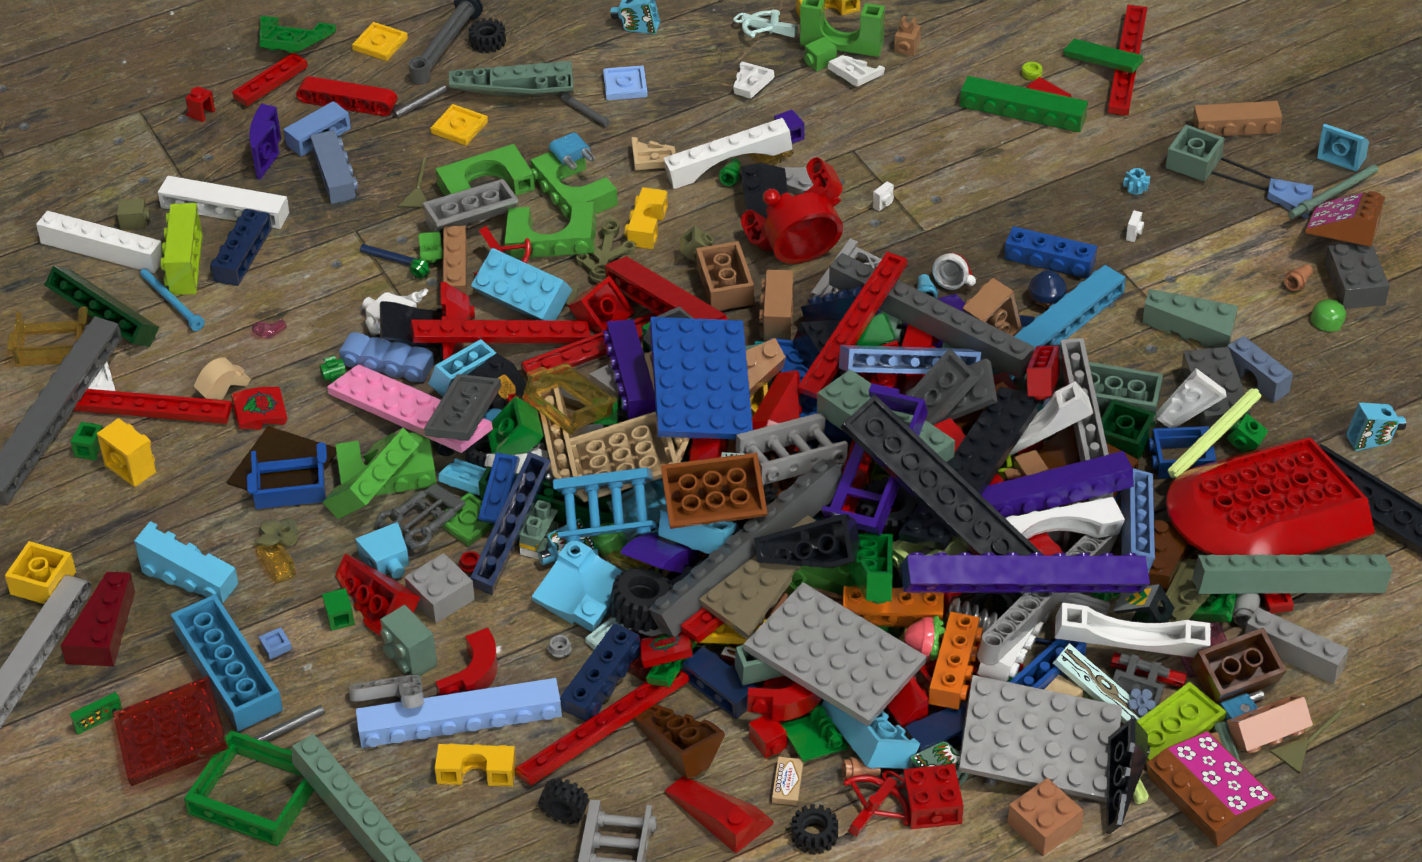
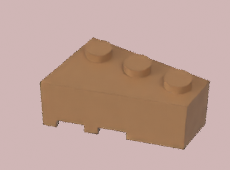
(763, 364)

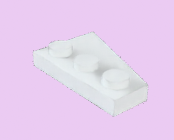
(1190, 399)

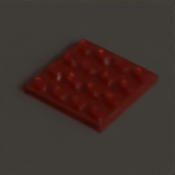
(170, 731)

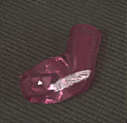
(268, 330)

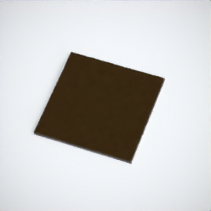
(276, 446)

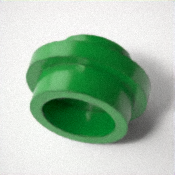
(419, 268)

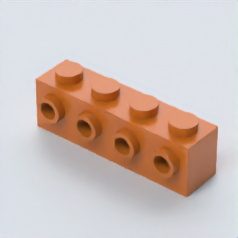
(901, 612)
(954, 660)

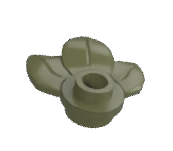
(278, 532)

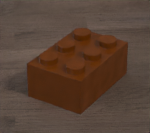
(1238, 666)

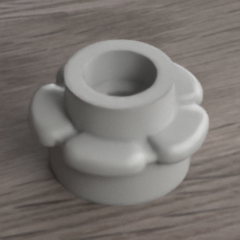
(560, 646)

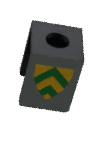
(1146, 605)

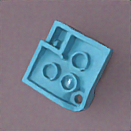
(578, 586)

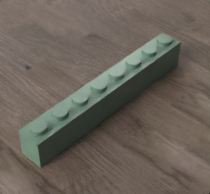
(1291, 574)
(350, 803)

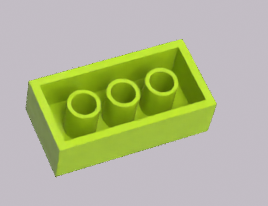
(182, 249)

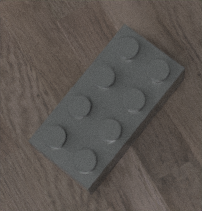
(1220, 367)

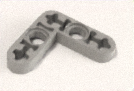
(408, 687)

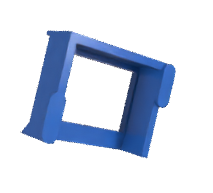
(287, 495)

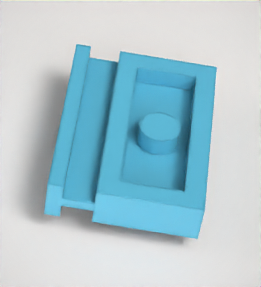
(462, 476)

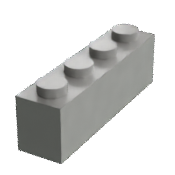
(1301, 646)

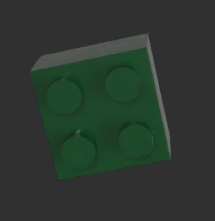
(1128, 427)

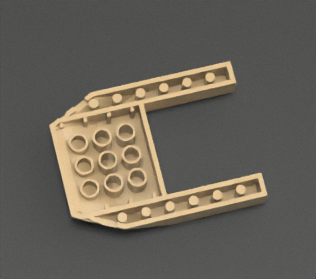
(609, 449)

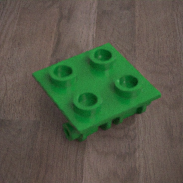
(814, 735)

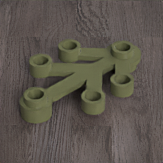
(610, 229)

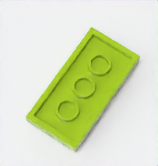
(1180, 718)

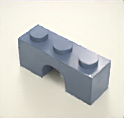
(1272, 377)

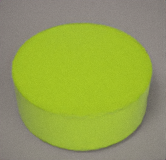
(1031, 70)

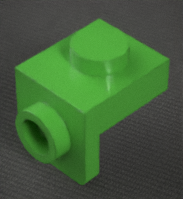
(430, 246)

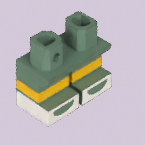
(536, 529)

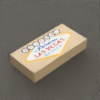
(787, 781)

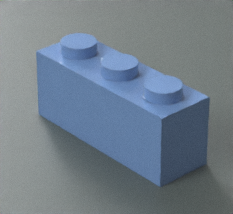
(323, 120)

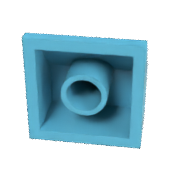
(1342, 148)

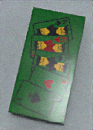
(95, 713)

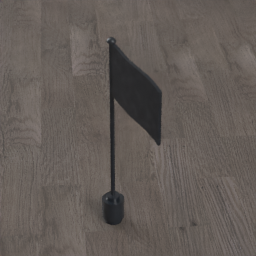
(395, 325)

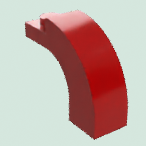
(479, 672)
(782, 703)

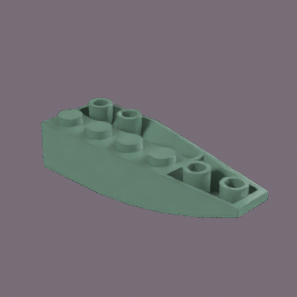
(516, 80)

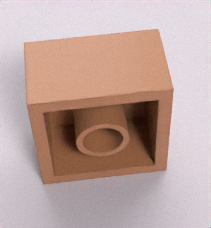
(1045, 816)

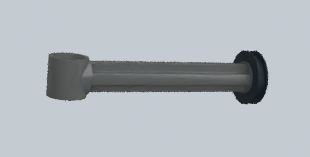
(422, 65)

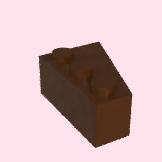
(1169, 554)

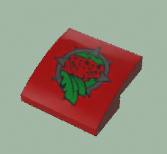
(258, 407)
(665, 649)

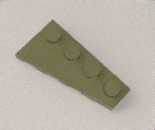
(1184, 593)

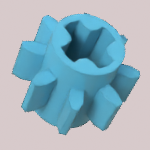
(1136, 181)

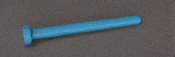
(196, 322)

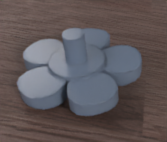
(1141, 701)

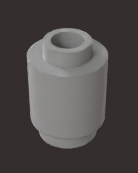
(1245, 607)

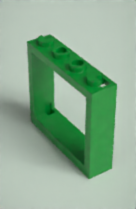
(233, 818)

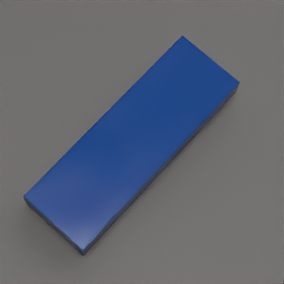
(498, 486)

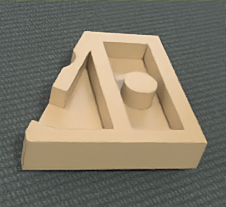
(650, 155)

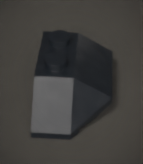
(757, 180)

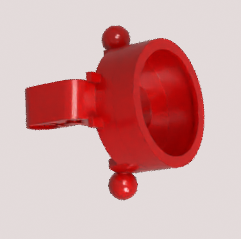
(801, 224)

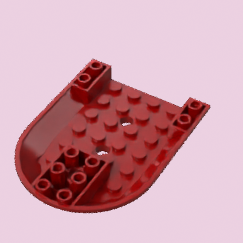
(1269, 503)

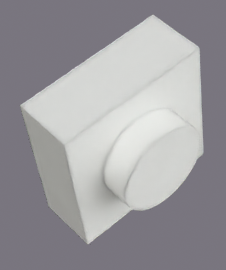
(883, 196)
(1135, 226)

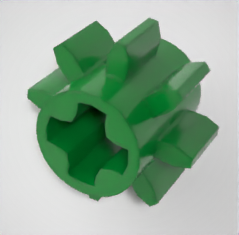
(332, 368)

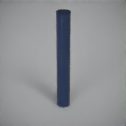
(386, 254)

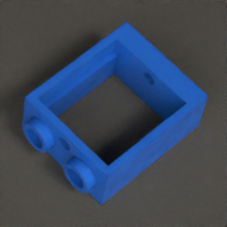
(1176, 438)

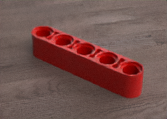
(347, 95)

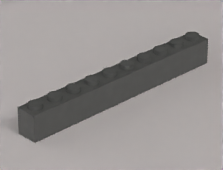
(938, 318)
(55, 404)
(801, 499)

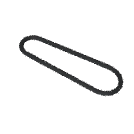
(1240, 181)

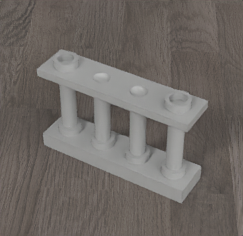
(787, 434)
(593, 839)

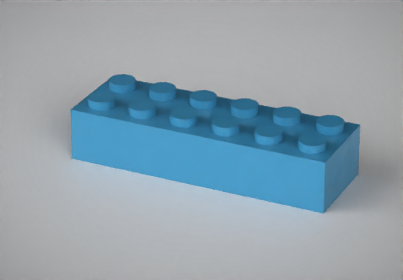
(228, 661)

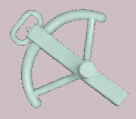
(763, 24)

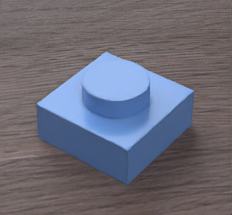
(275, 643)

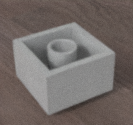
(441, 587)

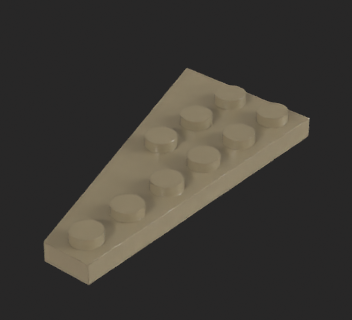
(750, 592)

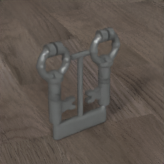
(436, 492)

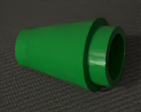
(730, 172)

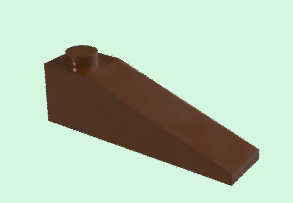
(681, 739)

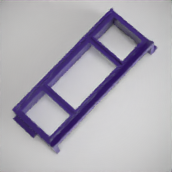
(896, 402)

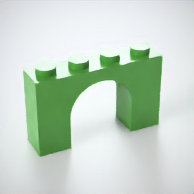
(865, 41)
(502, 163)
(550, 172)
(573, 239)
(383, 461)
(414, 473)

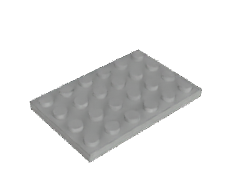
(835, 653)
(1037, 735)

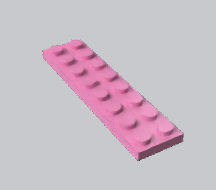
(396, 403)

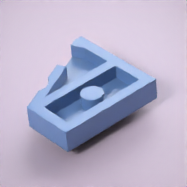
(1289, 193)

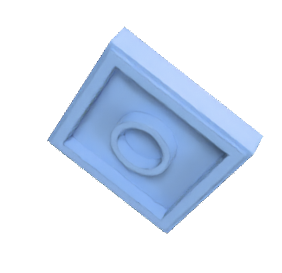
(625, 82)

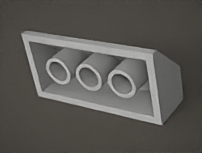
(469, 206)

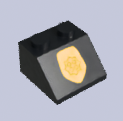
(510, 378)

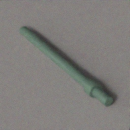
(1307, 205)

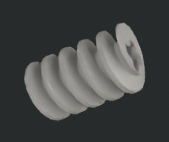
(985, 621)

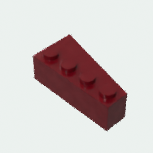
(101, 624)

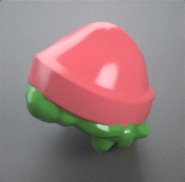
(925, 636)

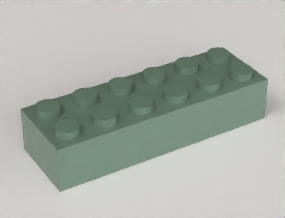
(1120, 384)
(850, 392)

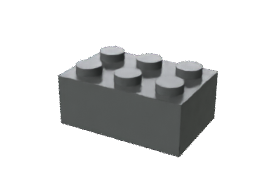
(1356, 275)

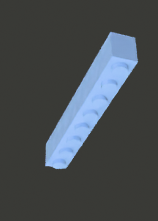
(459, 713)

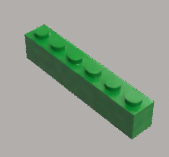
(1023, 103)

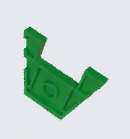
(289, 38)

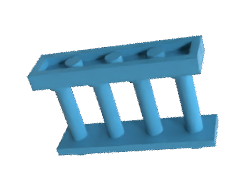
(615, 482)

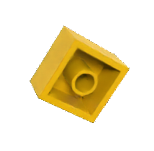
(126, 452)
(38, 572)

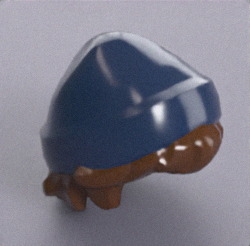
(1046, 288)

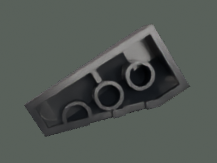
(816, 544)
(1126, 759)

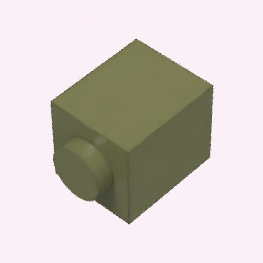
(133, 214)

